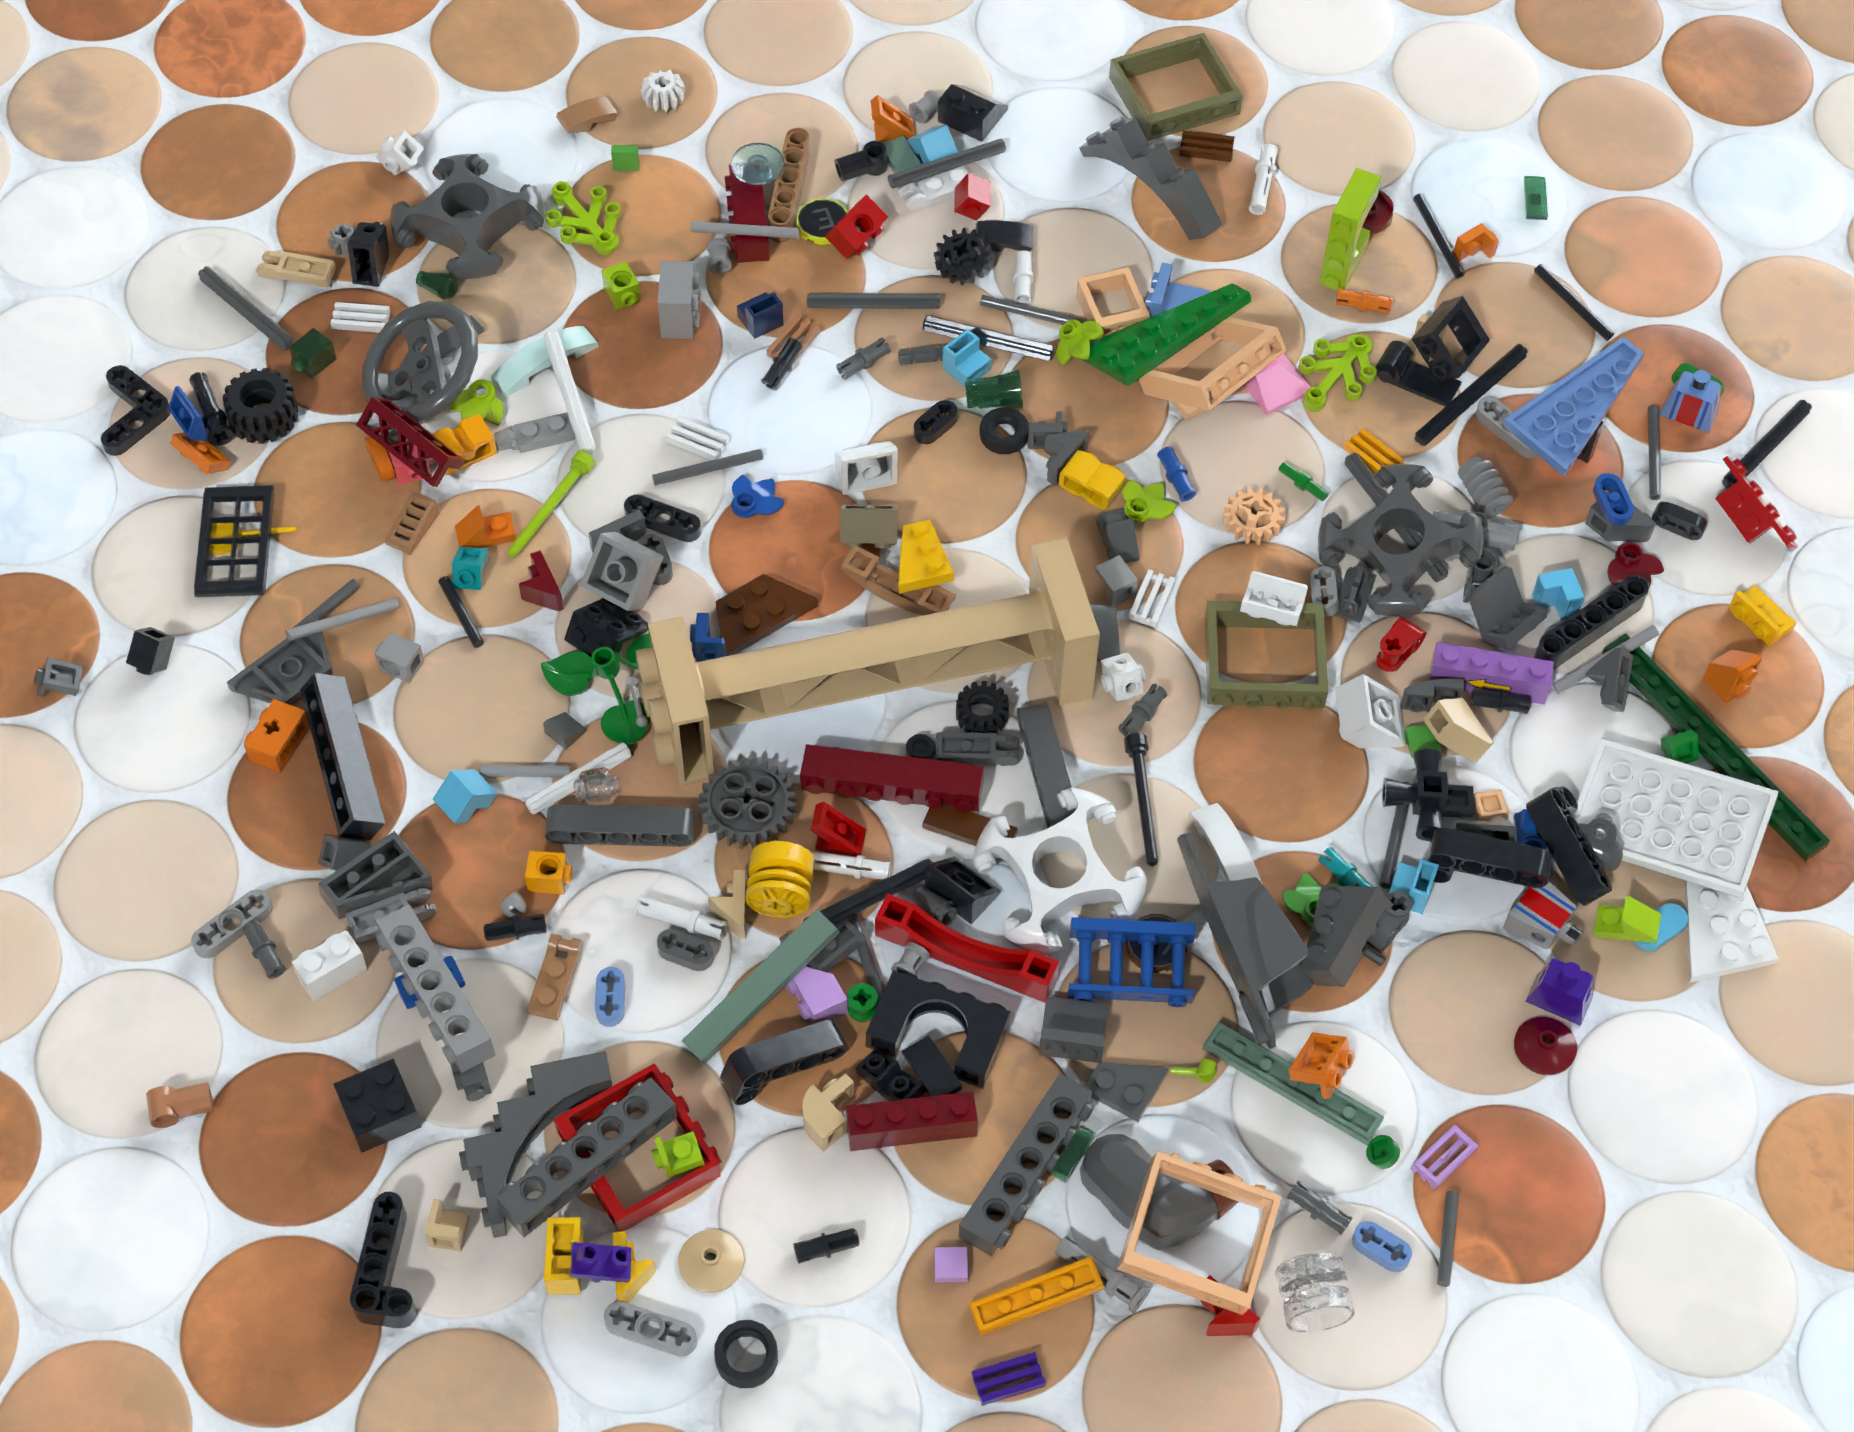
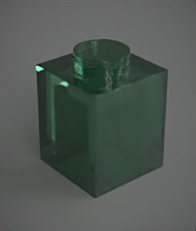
(312, 353)

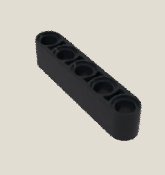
(1625, 600)

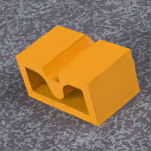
(469, 440)

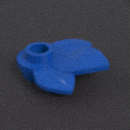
(757, 496)

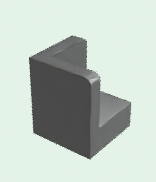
(339, 851)

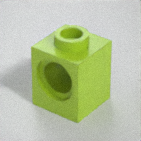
(621, 285)

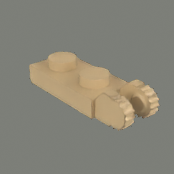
(297, 268)

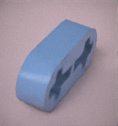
(603, 996)
(1382, 1246)

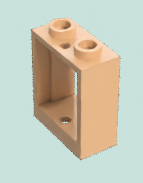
(1107, 282)

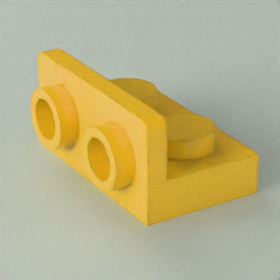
(1761, 615)

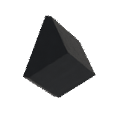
(962, 886)

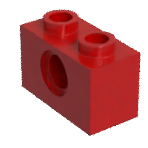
(847, 237)

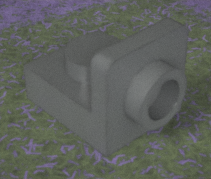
(1038, 431)
(58, 677)

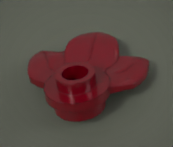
(1640, 564)

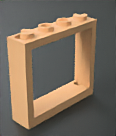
(1261, 348)
(1181, 1280)

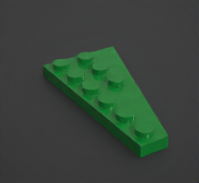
(1146, 344)

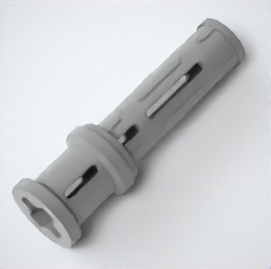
(1114, 1281)

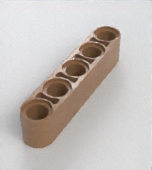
(790, 183)

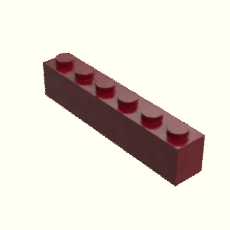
(891, 778)

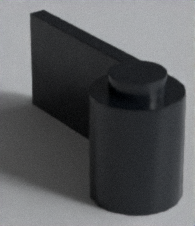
(1399, 370)

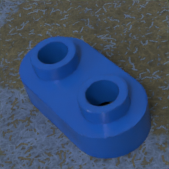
(1614, 502)

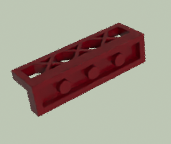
(415, 433)

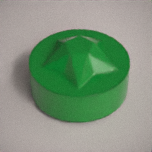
(1383, 1151)

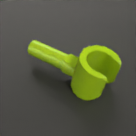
(1204, 1073)

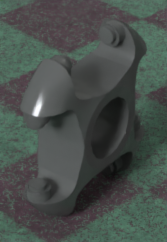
(472, 236)
(1399, 511)

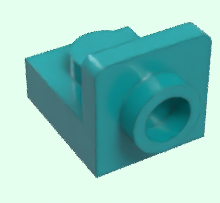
(468, 567)

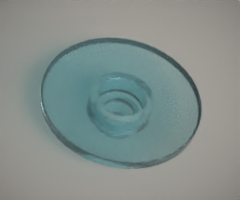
(757, 163)

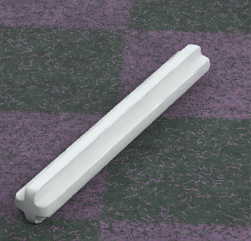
(569, 392)

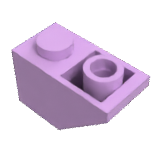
(818, 995)

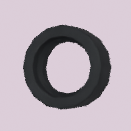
(740, 1329)

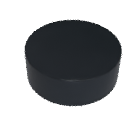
(920, 747)

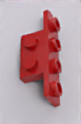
(1748, 510)

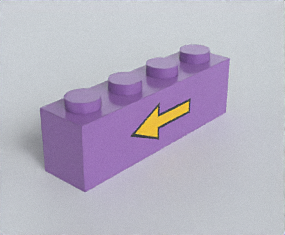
(1493, 671)

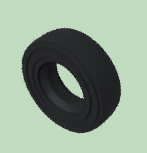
(1004, 416)

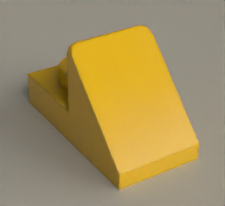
(640, 1271)

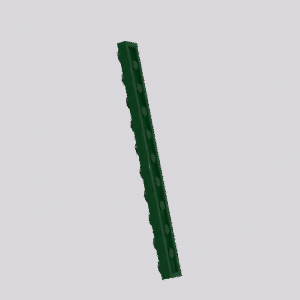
(1720, 749)

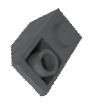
(1637, 530)

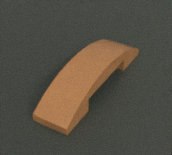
(883, 582)

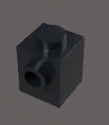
(150, 650)

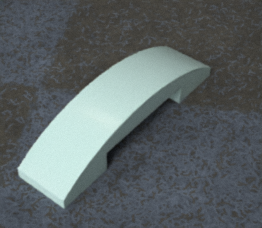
(534, 357)

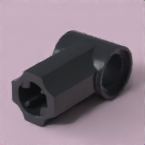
(869, 160)

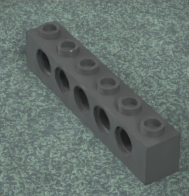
(1062, 1096)
(529, 1214)

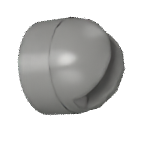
(513, 904)

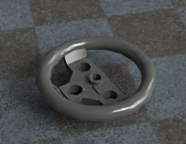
(422, 367)

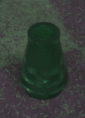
(439, 284)

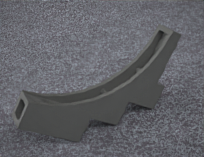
(1154, 165)
(551, 1091)

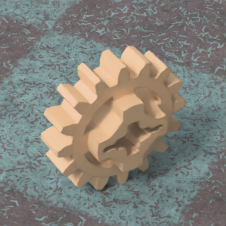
(1253, 515)

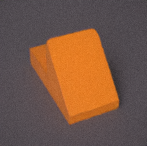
(890, 121)
(485, 531)

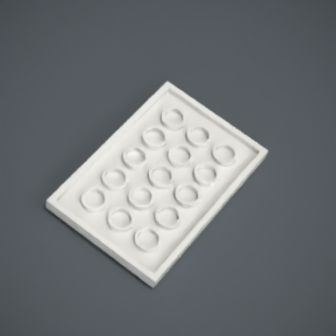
(1677, 816)

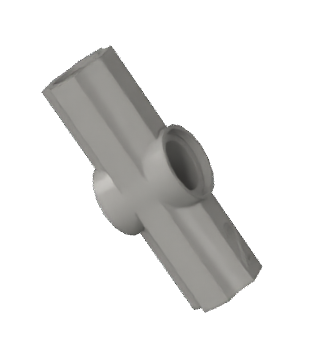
(1495, 533)

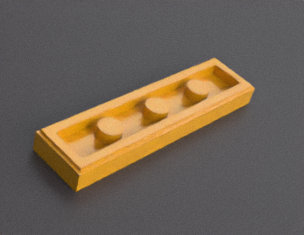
(1036, 1296)

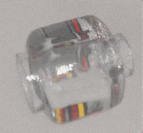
(596, 787)

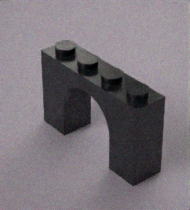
(911, 997)

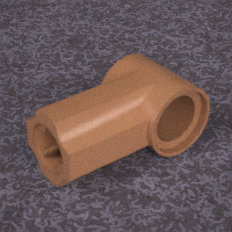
(170, 1104)

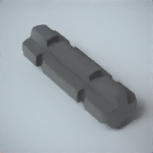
(920, 354)

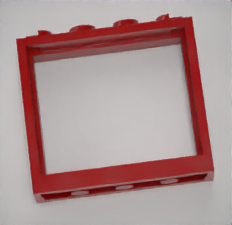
(592, 1109)

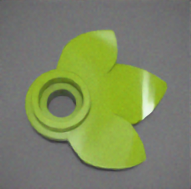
(1076, 339)
(486, 405)
(1147, 500)

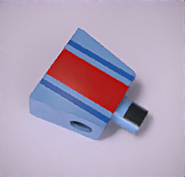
(1693, 400)

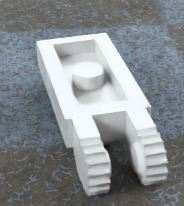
(933, 189)

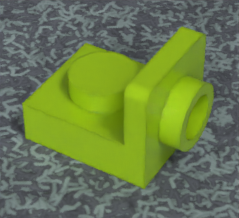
(677, 1154)

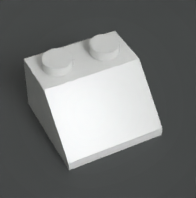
(867, 467)
(1369, 714)

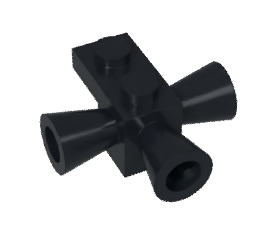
(1429, 794)

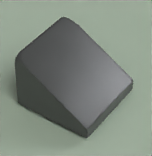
(563, 729)

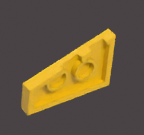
(922, 558)

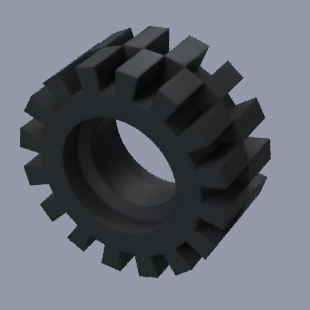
(986, 695)

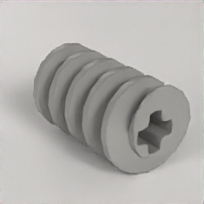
(1485, 486)

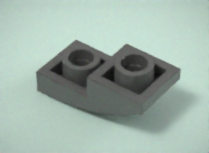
(1108, 628)
(1421, 695)

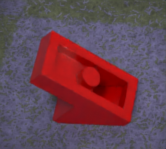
(836, 831)
(1230, 1323)

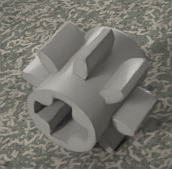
(339, 238)

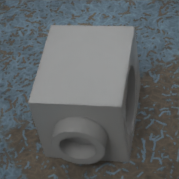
(399, 657)

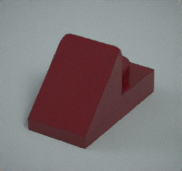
(542, 586)

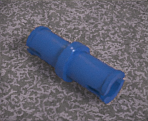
(1176, 473)

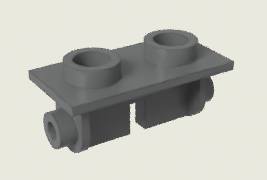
(1354, 593)

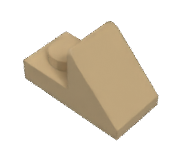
(733, 906)

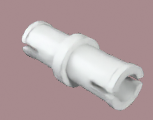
(1023, 277)

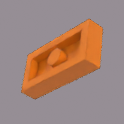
(201, 454)

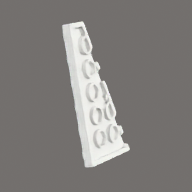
(1724, 933)

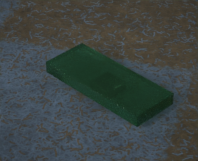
(1535, 197)

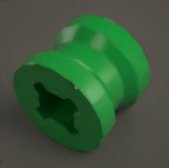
(862, 1010)

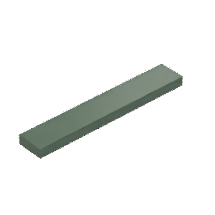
(760, 986)
(1273, 1073)

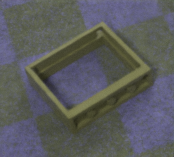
(1183, 117)
(1263, 694)

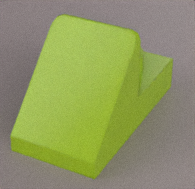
(1628, 923)

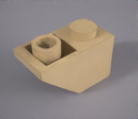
(1458, 728)

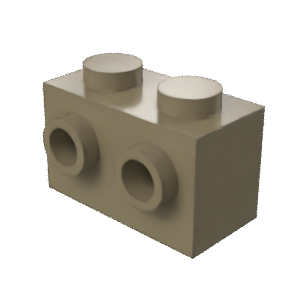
(868, 525)

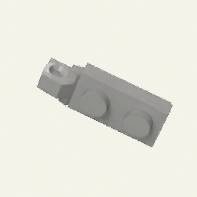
(535, 434)

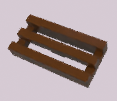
(1205, 144)

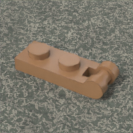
(554, 977)

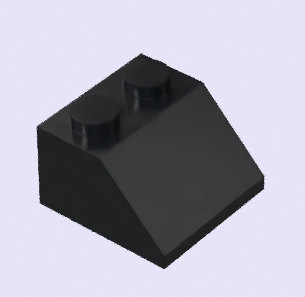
(969, 111)

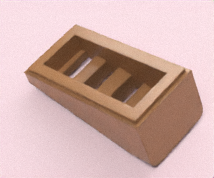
(420, 507)

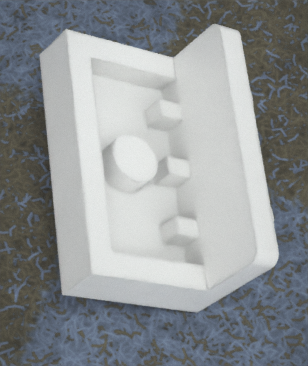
(1274, 598)

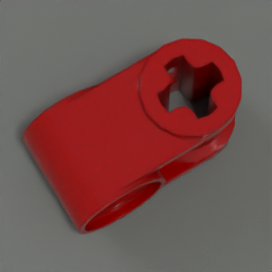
(1399, 644)

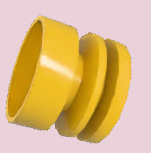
(779, 879)

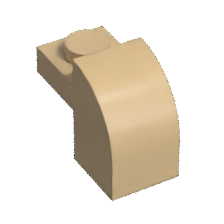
(821, 1114)

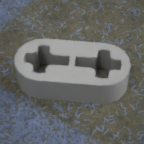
(1329, 590)

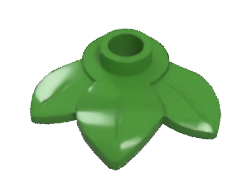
(1304, 898)

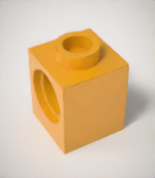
(542, 862)

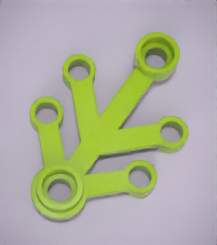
(604, 239)
(1356, 347)

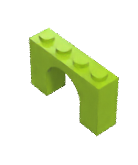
(1346, 237)

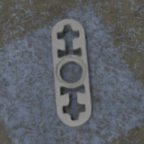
(1500, 412)
(218, 944)
(631, 1311)

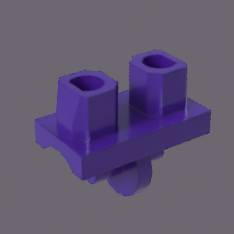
(600, 1262)

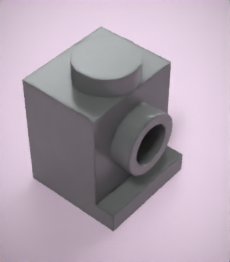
(473, 1081)

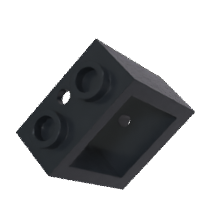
(1466, 330)

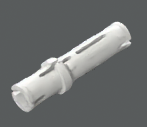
(1264, 170)
(879, 870)
(692, 921)

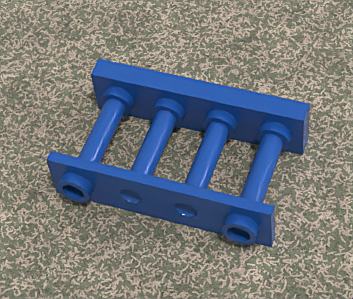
(1147, 935)

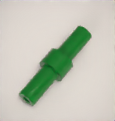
(1303, 481)

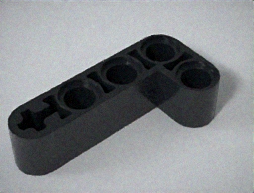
(1568, 845)
(1487, 858)
(779, 1057)
(384, 1258)

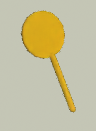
(225, 530)

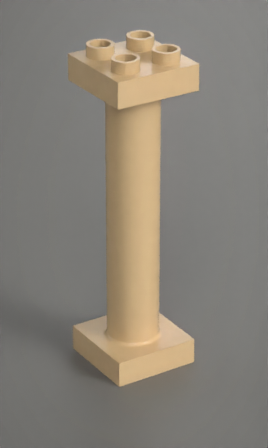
(696, 697)

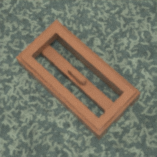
(792, 329)

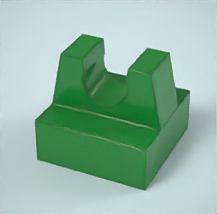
(1681, 747)

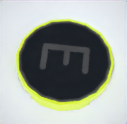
(818, 218)

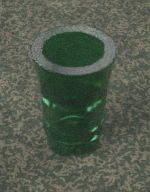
(995, 391)

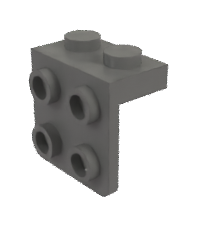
(1501, 611)
(1073, 1029)

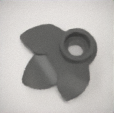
(1605, 848)

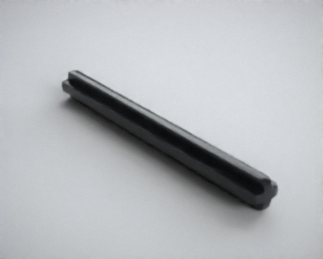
(1470, 395)

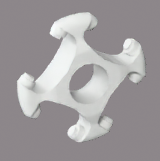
(1048, 902)

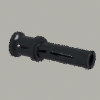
(212, 417)

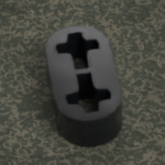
(938, 424)
(1679, 520)

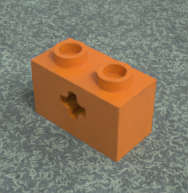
(276, 735)

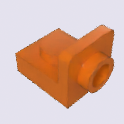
(1474, 240)

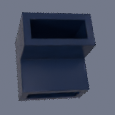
(761, 314)

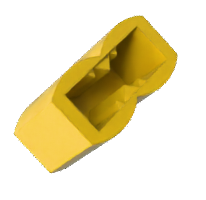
(1092, 480)

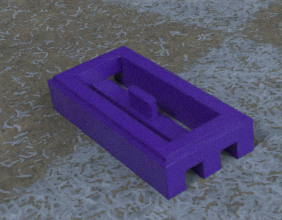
(1028, 1359)

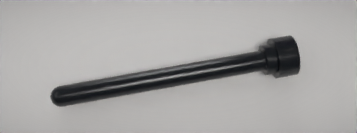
(1137, 746)

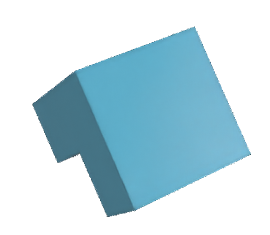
(933, 143)
(964, 359)
(1559, 590)
(463, 794)
(1415, 882)

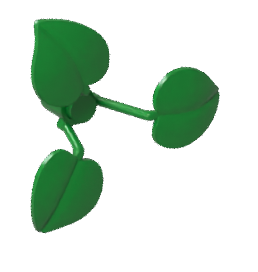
(571, 675)

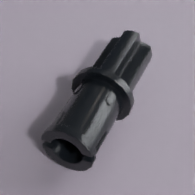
(782, 364)
(1499, 700)
(515, 928)
(826, 1245)

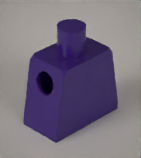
(1563, 990)

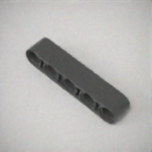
(1044, 760)
(620, 825)

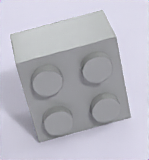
(678, 299)
(621, 571)

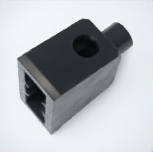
(371, 244)

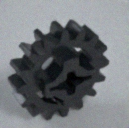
(963, 256)

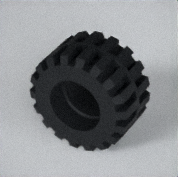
(256, 389)

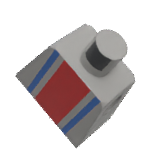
(1543, 917)

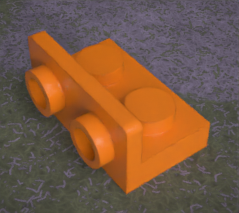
(1322, 1062)

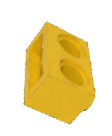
(559, 1237)

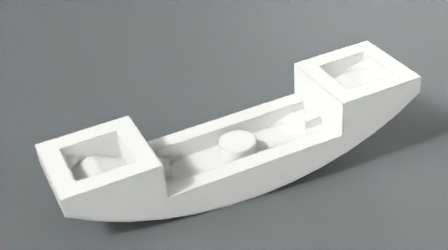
(1224, 842)

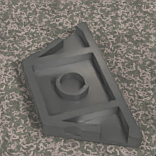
(284, 670)

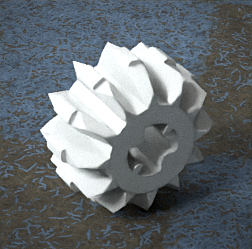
(663, 90)

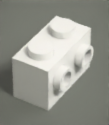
(329, 965)

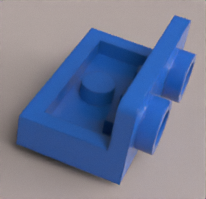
(702, 644)

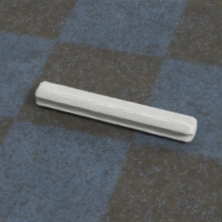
(565, 784)

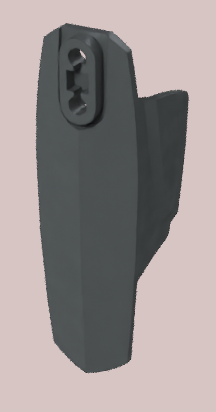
(1254, 942)

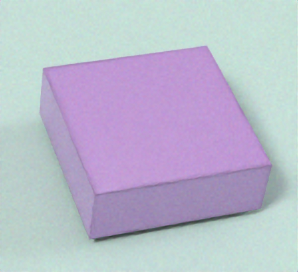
(950, 1264)

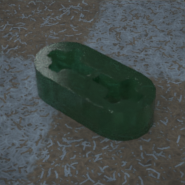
(1073, 1153)

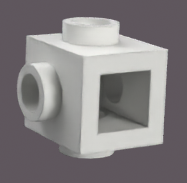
(399, 153)
(1122, 676)

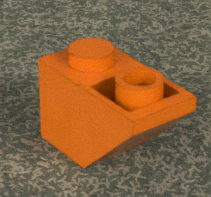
(1732, 674)

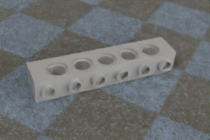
(465, 1049)

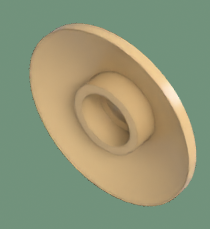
(715, 1274)

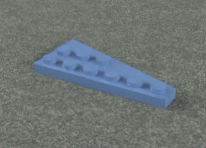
(1568, 413)

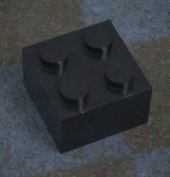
(377, 1105)

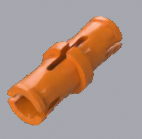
(1364, 301)

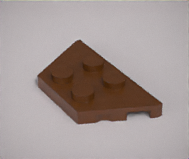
(759, 611)

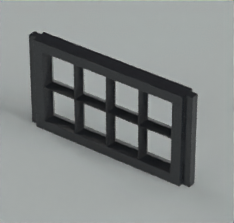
(239, 587)

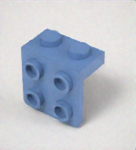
(1169, 294)

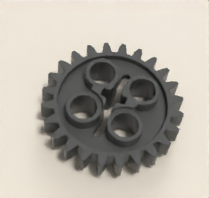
(743, 825)

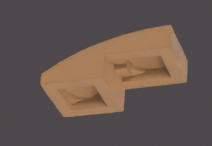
(583, 114)

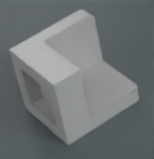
(1119, 580)

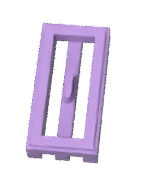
(1427, 1174)

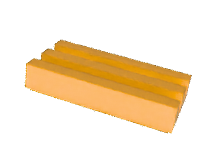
(1375, 448)

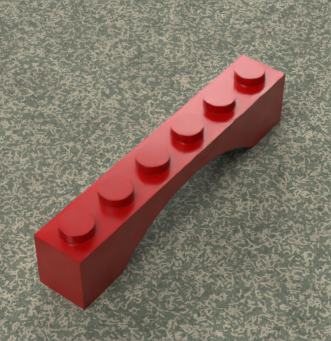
(1011, 968)

